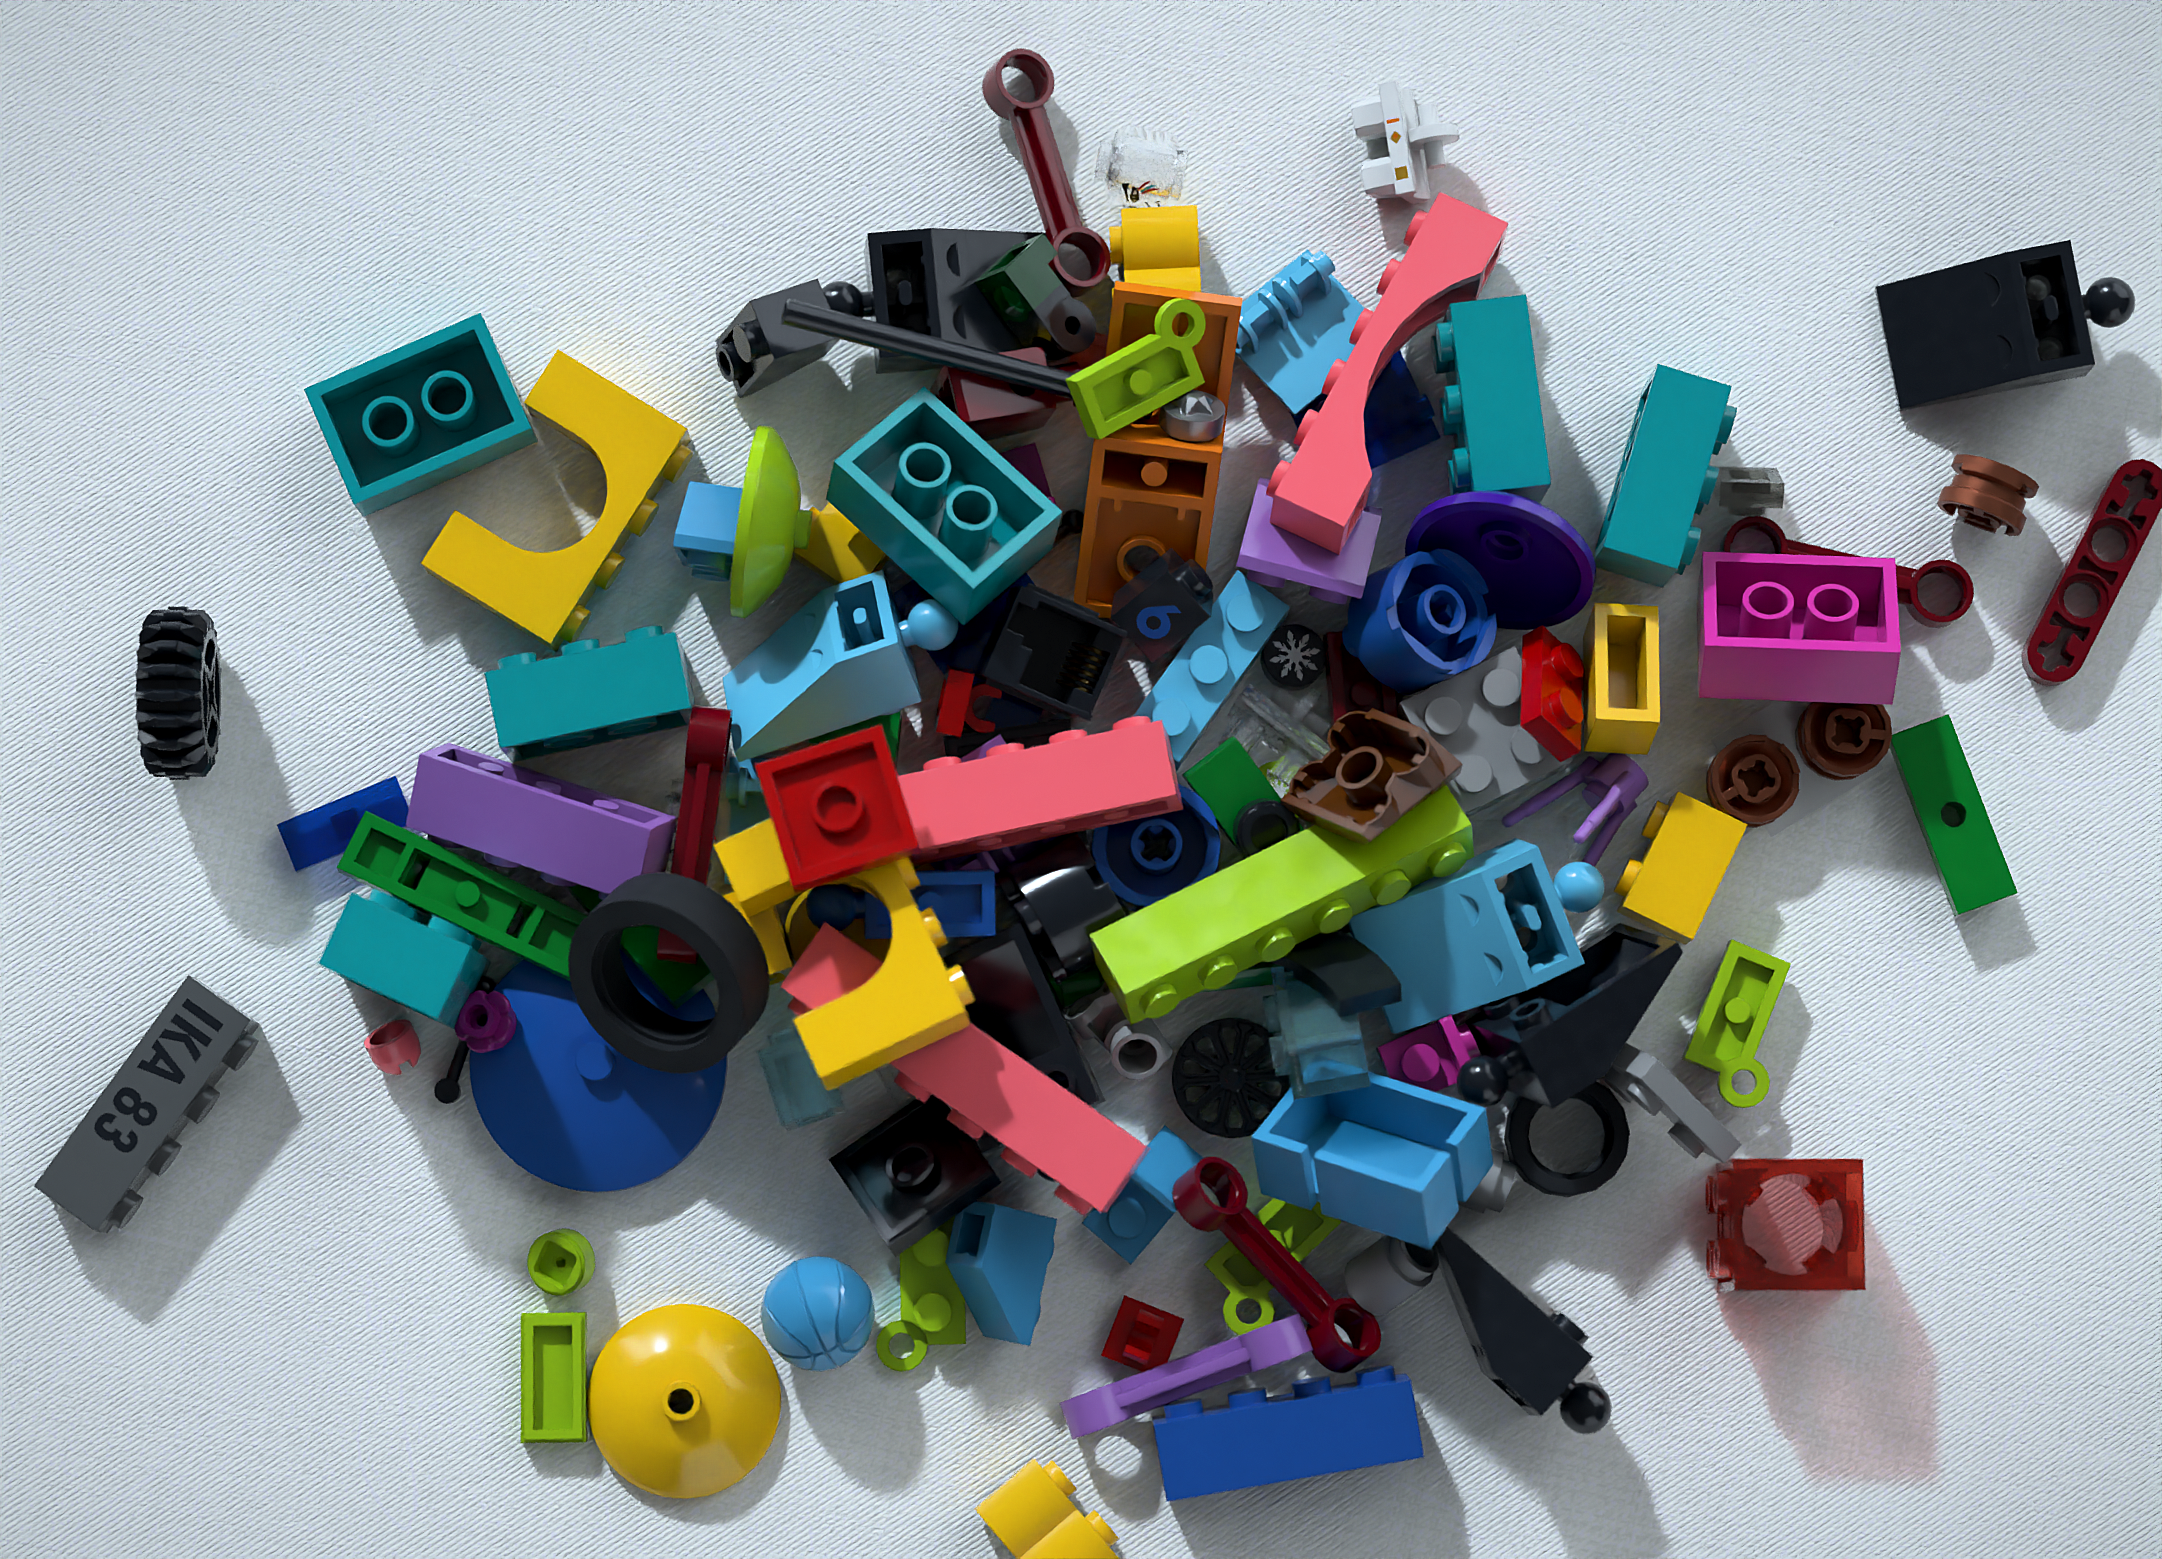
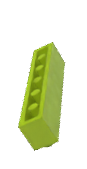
(1272, 904)

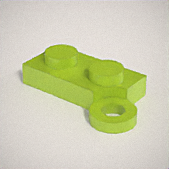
(1140, 374)
(1736, 1020)
(1295, 1229)
(929, 1300)

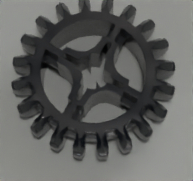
(178, 693)

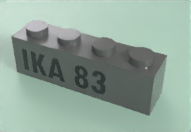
(148, 1106)

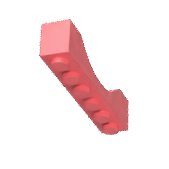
(1331, 475)

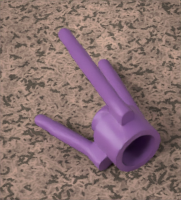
(1609, 792)

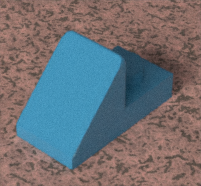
(1146, 1199)

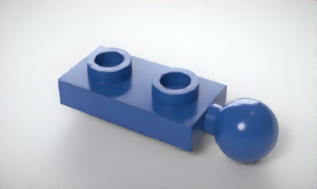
(959, 899)

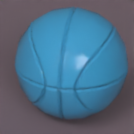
(817, 1313)

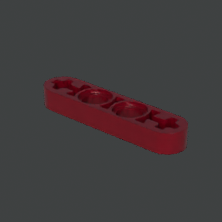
(2088, 569)

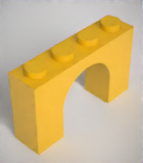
(549, 590)
(906, 1001)

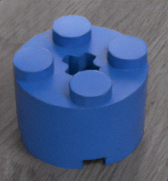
(1421, 621)
(1192, 852)

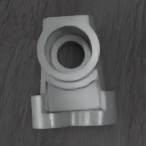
(1134, 1049)

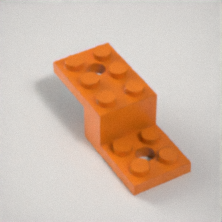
(1142, 479)

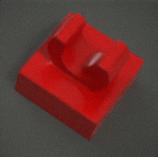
(957, 702)
(1141, 1335)

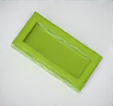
(554, 1377)

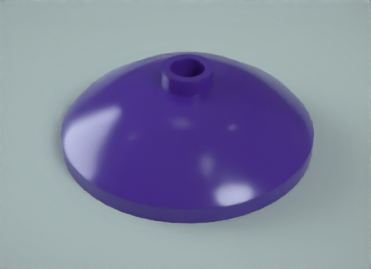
(1525, 552)

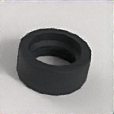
(1563, 1184)

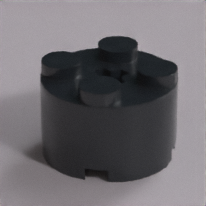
(1060, 903)

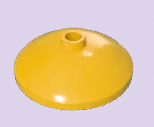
(732, 1393)

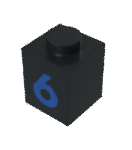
(1163, 603)

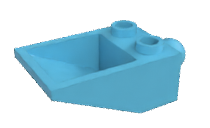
(832, 666)
(1457, 933)

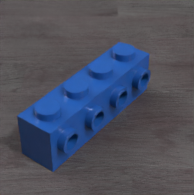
(1287, 1435)

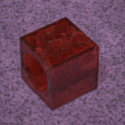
(1828, 1184)

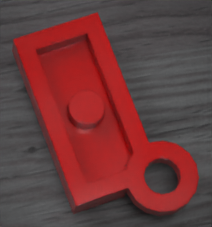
(1552, 693)

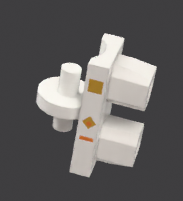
(1395, 117)

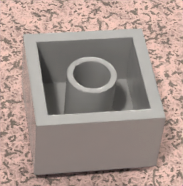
(1479, 724)

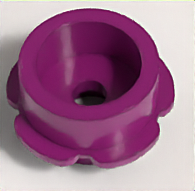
(499, 1026)

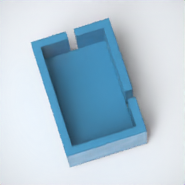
(1376, 1156)

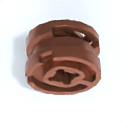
(1987, 494)
(1843, 738)
(1753, 780)

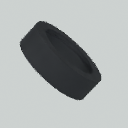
(712, 930)

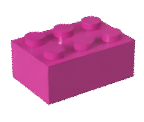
(1797, 628)

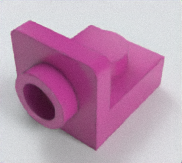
(1429, 1055)

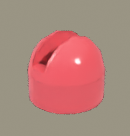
(393, 1045)

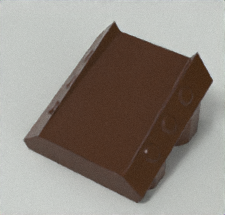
(1369, 776)

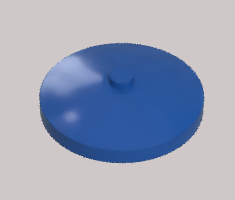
(577, 1105)

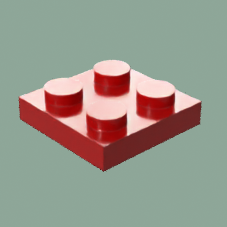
(838, 808)

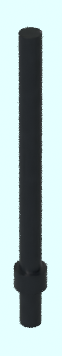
(927, 348)

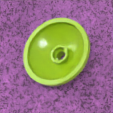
(767, 523)

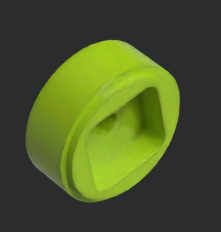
(561, 1262)

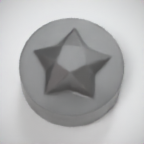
(1193, 417)

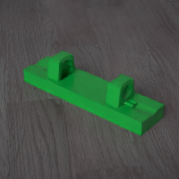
(461, 893)

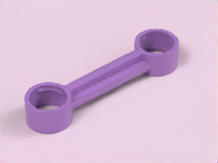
(1186, 1376)

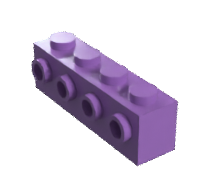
(536, 820)

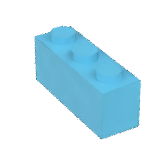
(1213, 663)

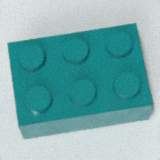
(1491, 398)
(420, 415)
(1664, 476)
(943, 505)
(590, 694)
(397, 957)

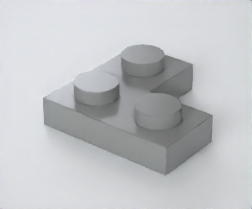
(1656, 1089)

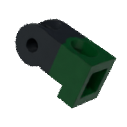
(1037, 302)

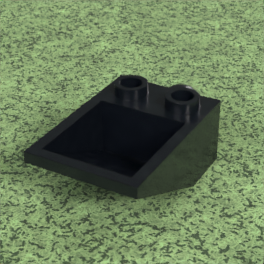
(940, 293)
(1979, 331)
(1022, 1013)
(1570, 1027)
(1519, 1344)

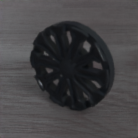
(1229, 1078)

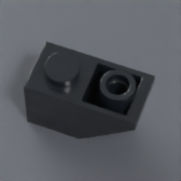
(761, 349)

